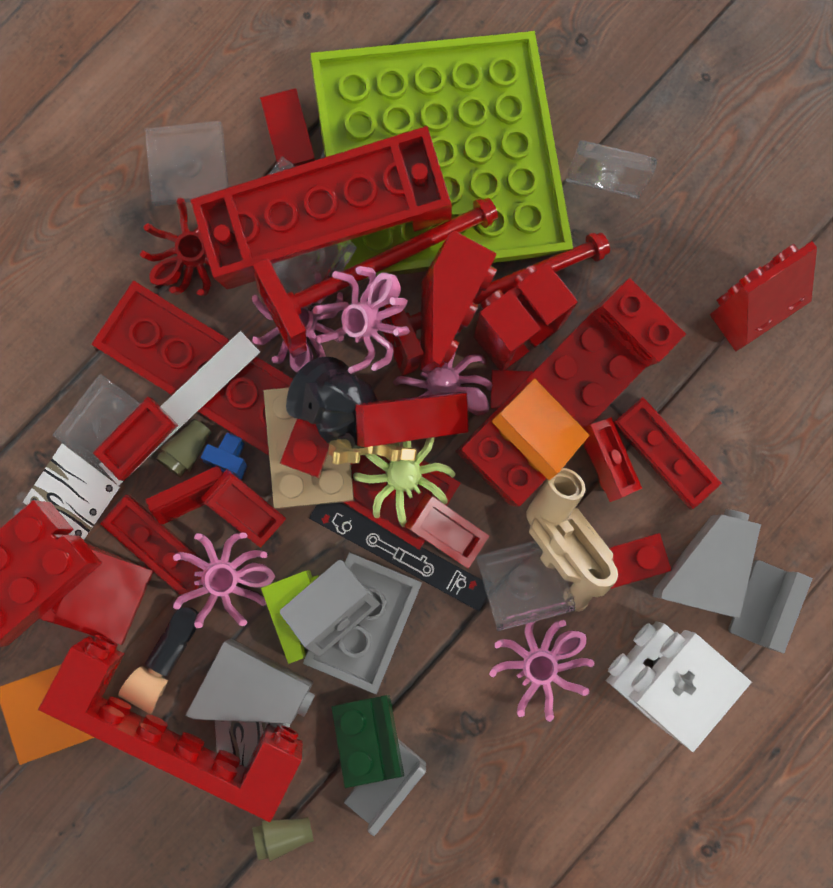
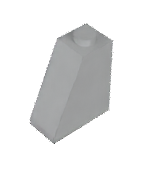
(714, 566)
(250, 689)

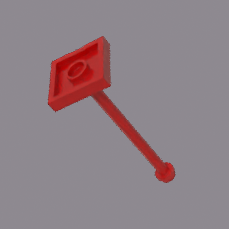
(287, 306)
(407, 347)

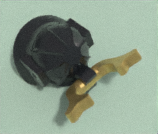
(327, 397)

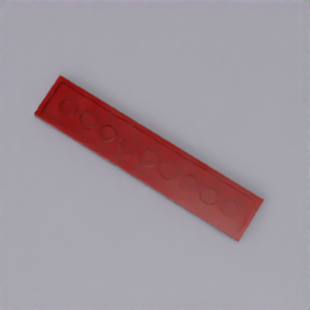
(172, 346)

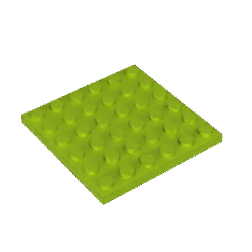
(485, 123)

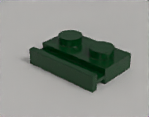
(367, 741)

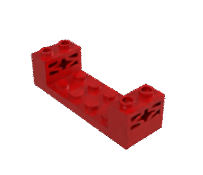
(322, 205)
(583, 377)
(78, 701)

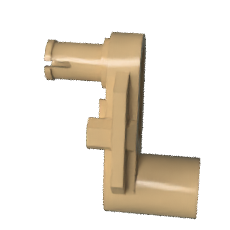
(569, 539)

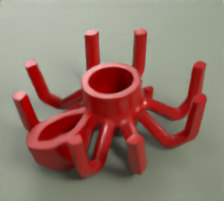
(189, 252)

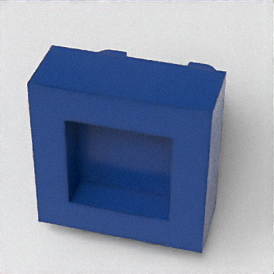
(226, 455)

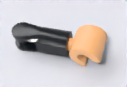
(146, 684)

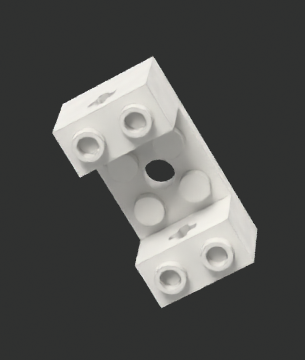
(684, 689)

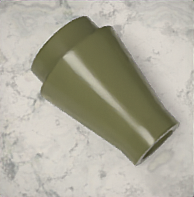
(184, 448)
(281, 837)

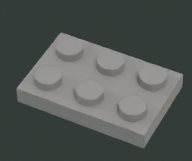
(368, 647)

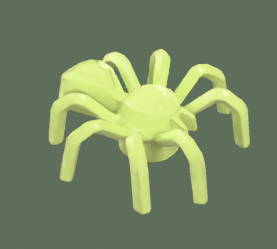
(404, 477)

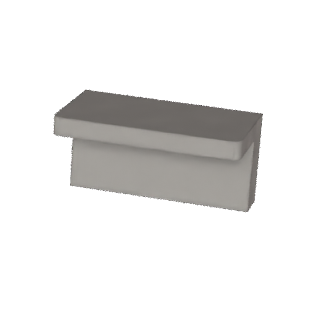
(771, 606)
(328, 608)
(380, 799)

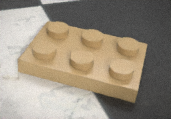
(291, 486)

